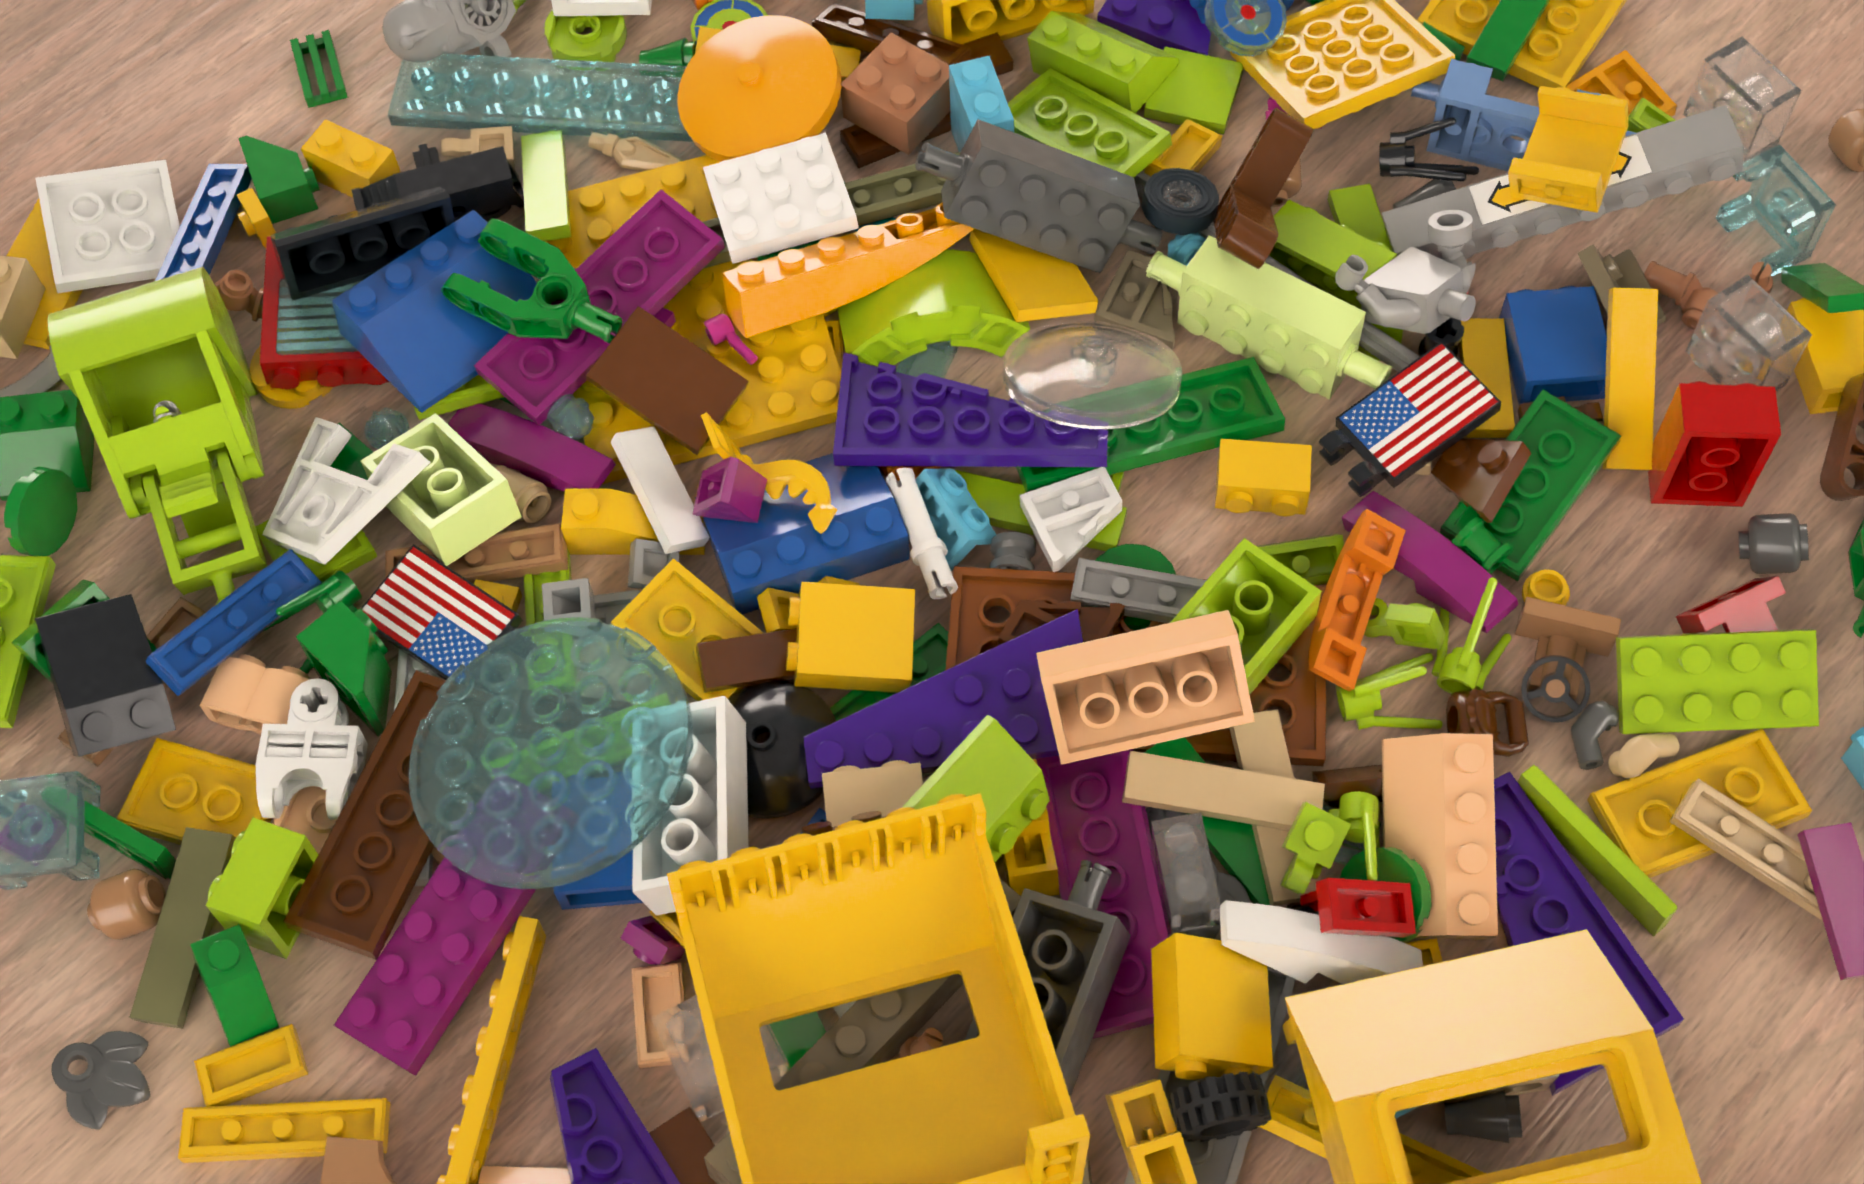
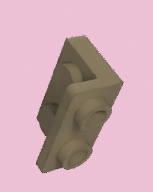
(1615, 271)

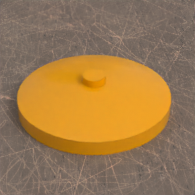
(759, 87)

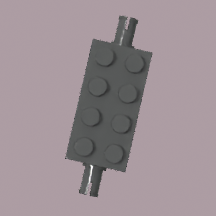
(1039, 196)
(1071, 961)

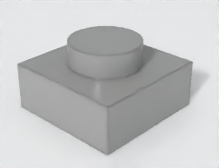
(646, 561)

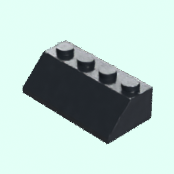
(358, 242)

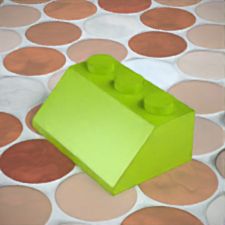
(1099, 58)
(1265, 604)
(1003, 774)

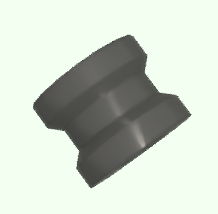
(1012, 551)

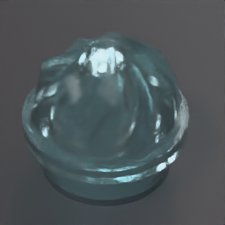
(571, 417)
(385, 427)

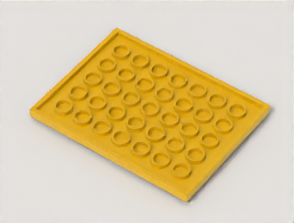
(796, 368)

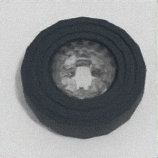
(1174, 185)

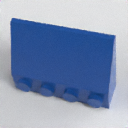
(412, 328)
(788, 550)

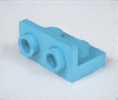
(954, 513)

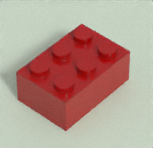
(1713, 444)

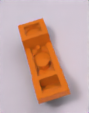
(1349, 599)

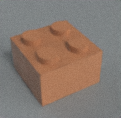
(897, 93)

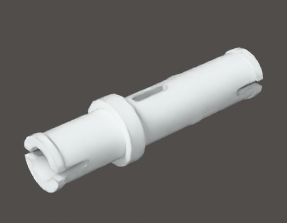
(927, 549)

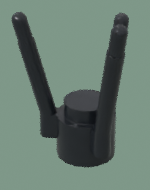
(1399, 159)

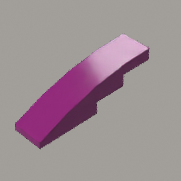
(531, 448)
(1437, 565)

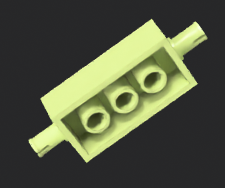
(1270, 317)

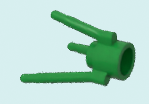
(325, 595)

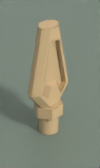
(632, 151)

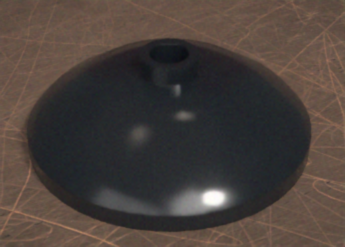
(779, 767)

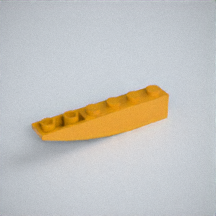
(834, 270)

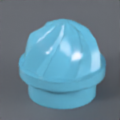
(1185, 247)

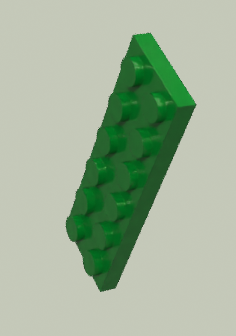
(1211, 406)

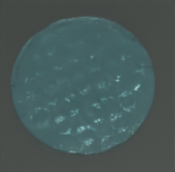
(551, 753)

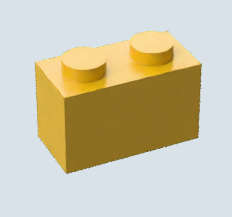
(347, 159)
(1263, 477)

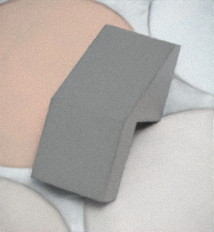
(577, 599)

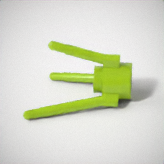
(1462, 668)
(1366, 697)
(1362, 813)

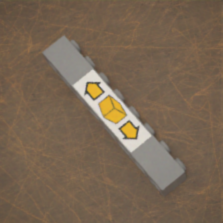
(1647, 167)

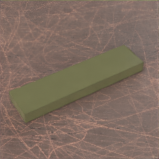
(184, 919)

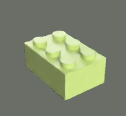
(455, 497)

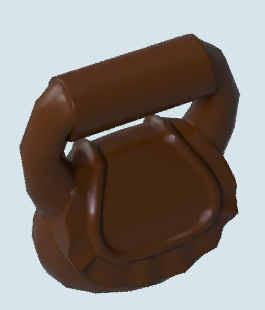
(1475, 714)

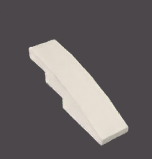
(1296, 947)

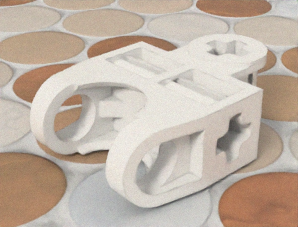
(310, 751)

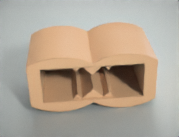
(250, 695)

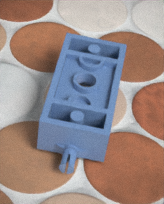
(1481, 119)

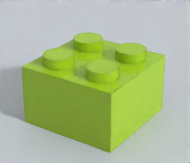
(262, 885)

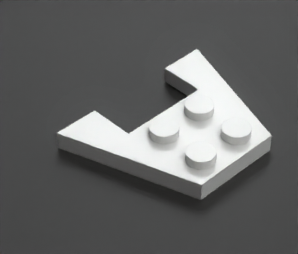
(327, 506)

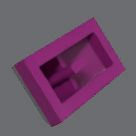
(730, 492)

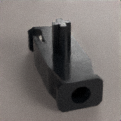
(473, 181)

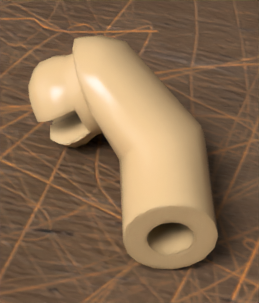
(1641, 753)

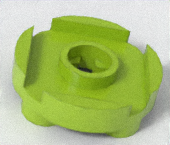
(600, 45)

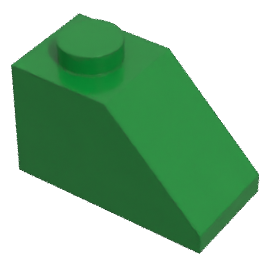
(280, 179)
(234, 985)

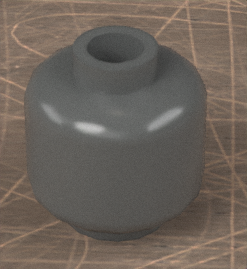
(1774, 543)

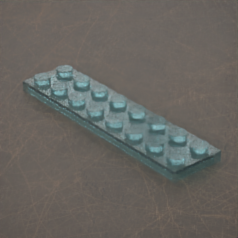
(540, 96)

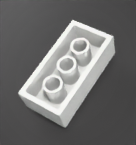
(708, 812)

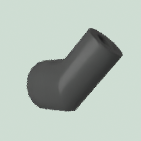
(1587, 729)

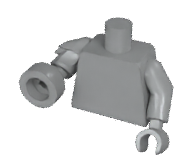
(1415, 287)

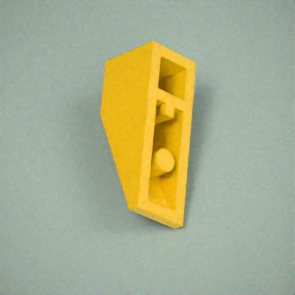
(606, 522)

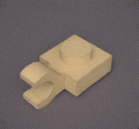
(481, 140)

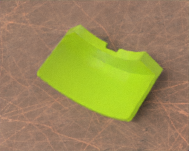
(934, 303)

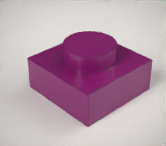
(651, 941)

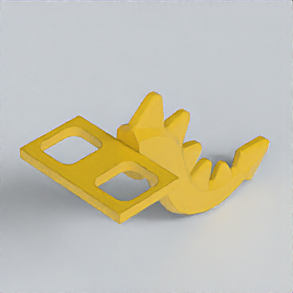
(780, 473)

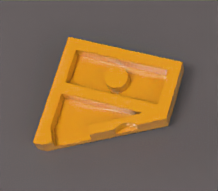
(1625, 80)

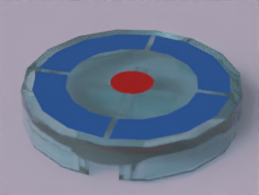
(1246, 25)

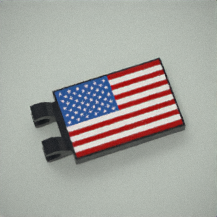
(1410, 420)
(436, 613)

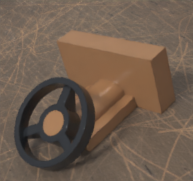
(1563, 640)

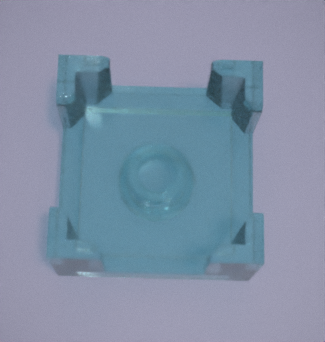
(1783, 203)
(46, 828)

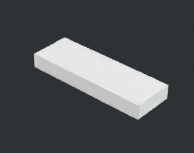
(659, 489)

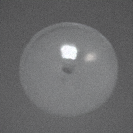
(1092, 375)

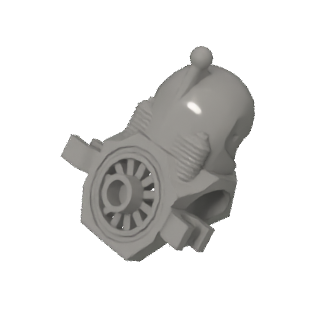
(437, 27)

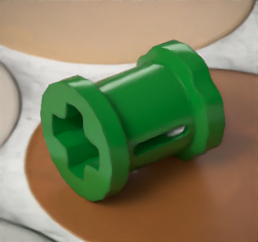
(1482, 545)

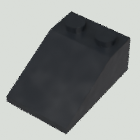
(102, 675)

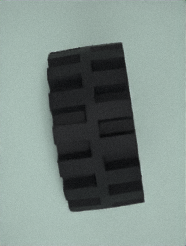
(1220, 1107)

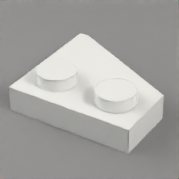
(1071, 513)

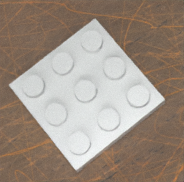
(780, 198)
(108, 224)

